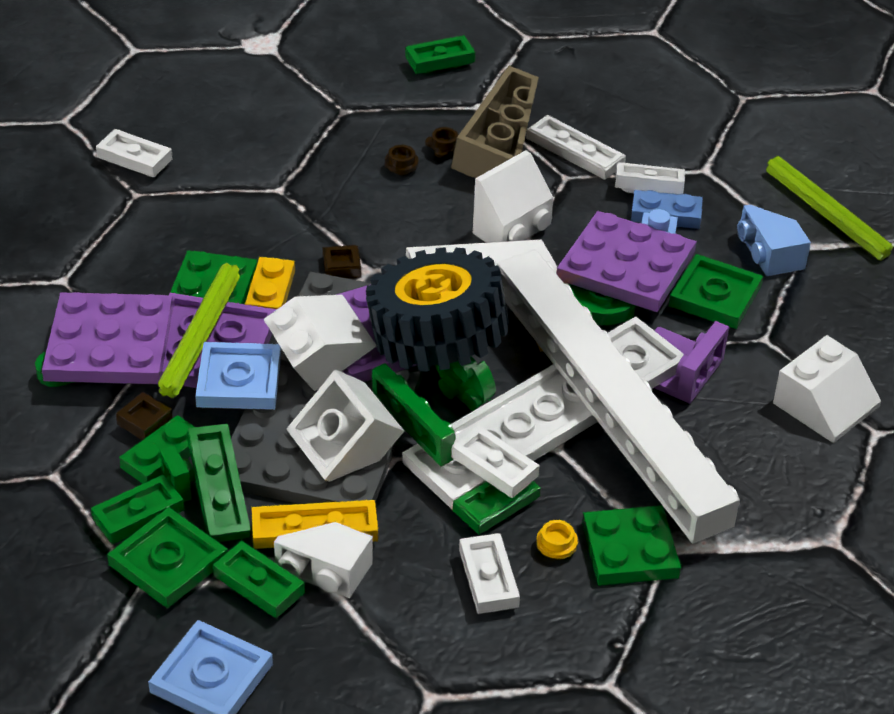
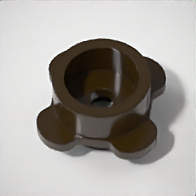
(442, 141)

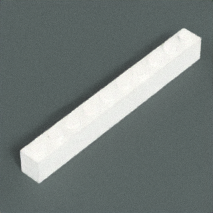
(619, 398)

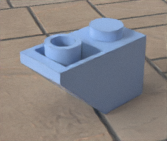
(774, 240)

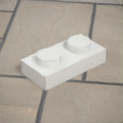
(134, 153)
(646, 177)
(495, 461)
(489, 573)

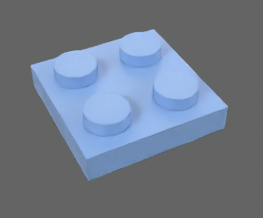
(238, 375)
(210, 671)

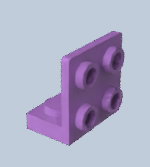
(698, 361)

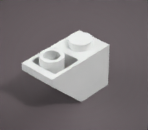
(326, 556)

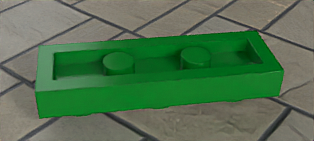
(413, 414)
(218, 483)

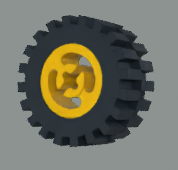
(437, 308)

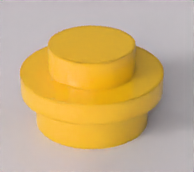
(557, 539)

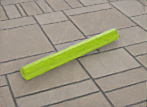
(829, 208)
(198, 331)

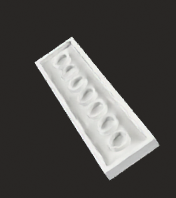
(541, 411)

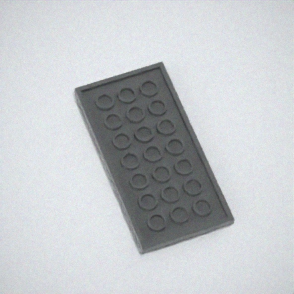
(271, 459)

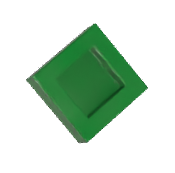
(177, 471)

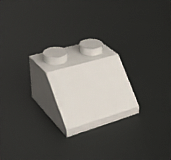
(511, 201)
(319, 335)
(827, 389)
(344, 427)

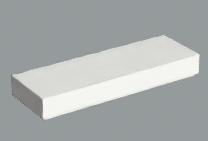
(575, 146)

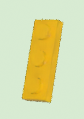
(278, 520)

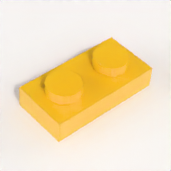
(271, 283)

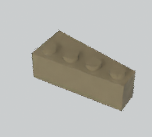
(497, 126)

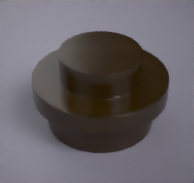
(401, 160)

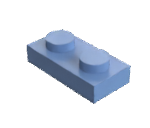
(683, 206)

